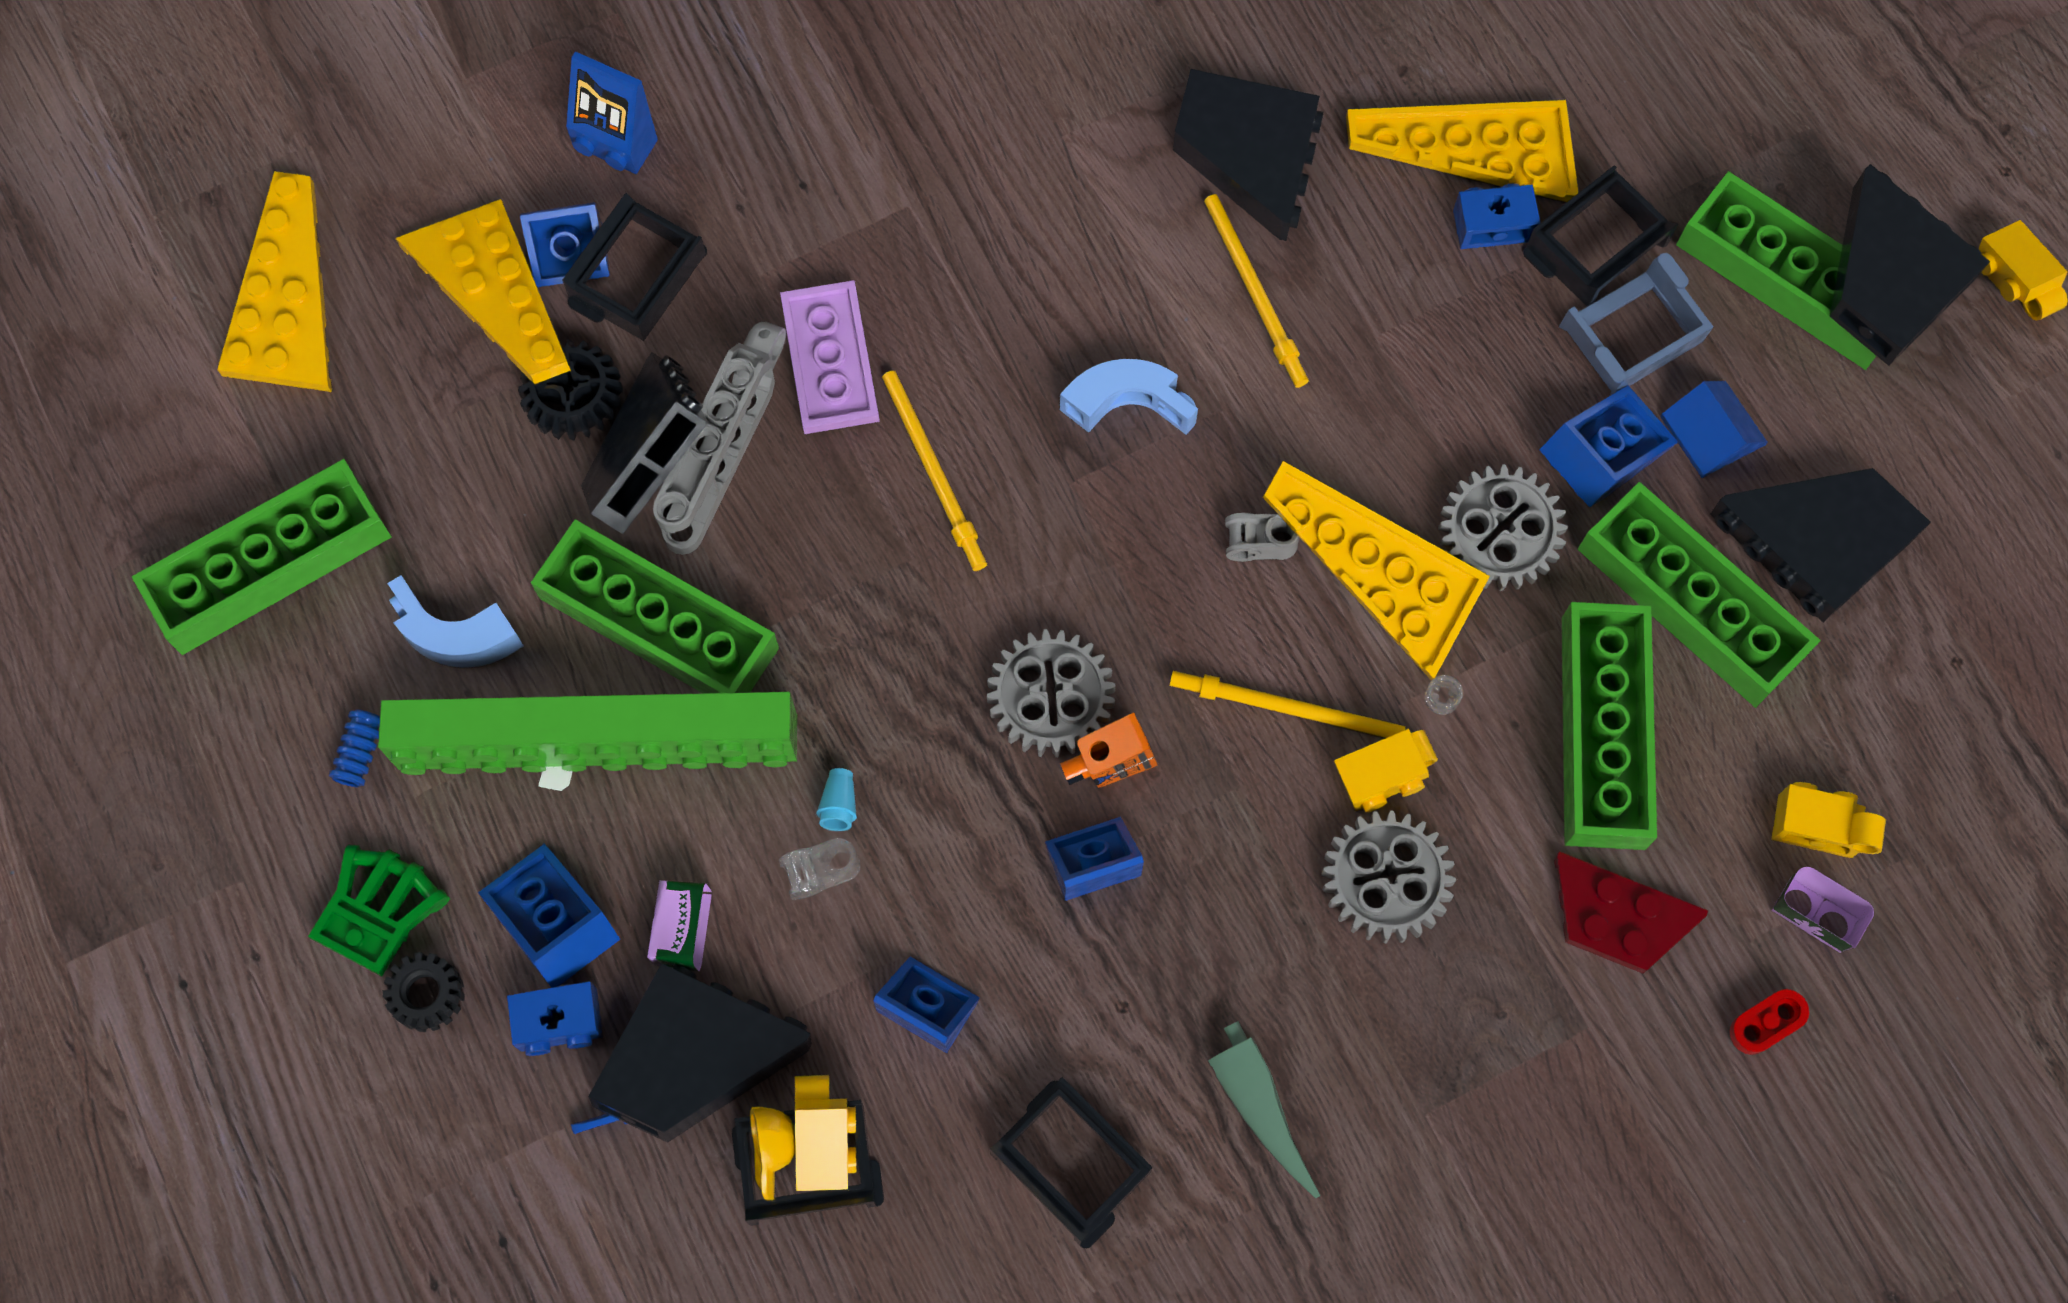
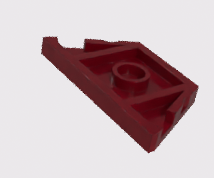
(1620, 916)

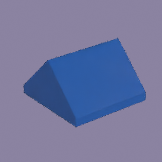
(557, 240)
(1712, 427)
(1094, 858)
(926, 1003)

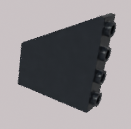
(1250, 143)
(1897, 267)
(643, 443)
(1822, 533)
(691, 1054)

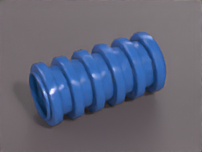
(356, 748)

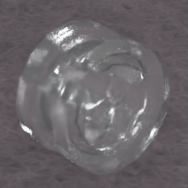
(1432, 699)

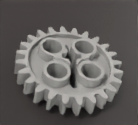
(1478, 503)
(1016, 695)
(1398, 911)

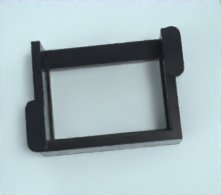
(1555, 260)
(662, 292)
(868, 1192)
(1084, 1231)

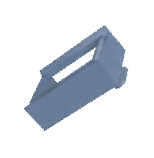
(1669, 285)

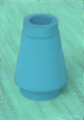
(837, 803)

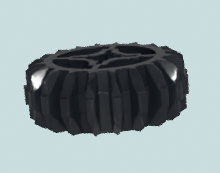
(599, 393)

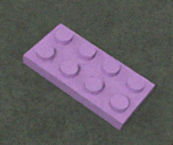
(829, 357)

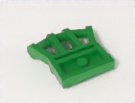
(363, 933)

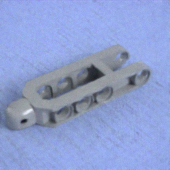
(693, 480)

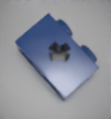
(1495, 216)
(533, 1010)

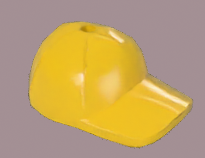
(773, 1146)

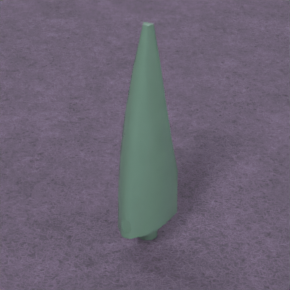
(1254, 1095)

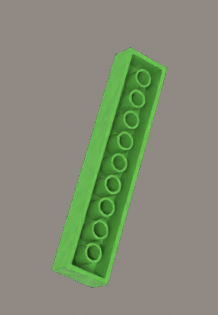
(589, 732)

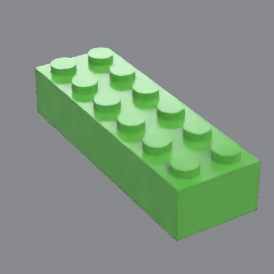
(1772, 259)
(261, 557)
(1698, 594)
(654, 613)
(1608, 726)

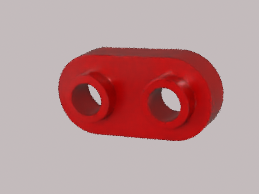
(1767, 1023)

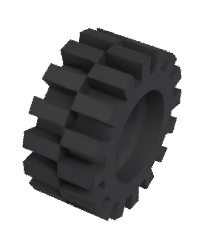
(441, 1009)

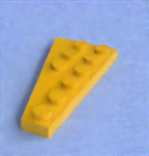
(1476, 141)
(489, 279)
(281, 305)
(1397, 576)

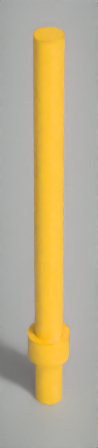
(1285, 348)
(962, 531)
(1210, 688)

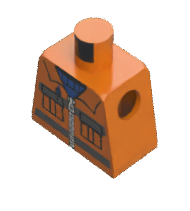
(1126, 751)

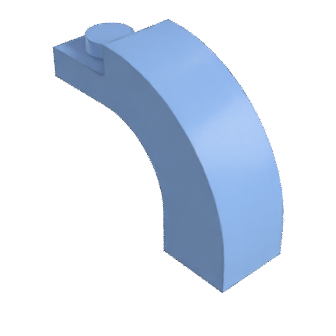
(1125, 383)
(456, 644)

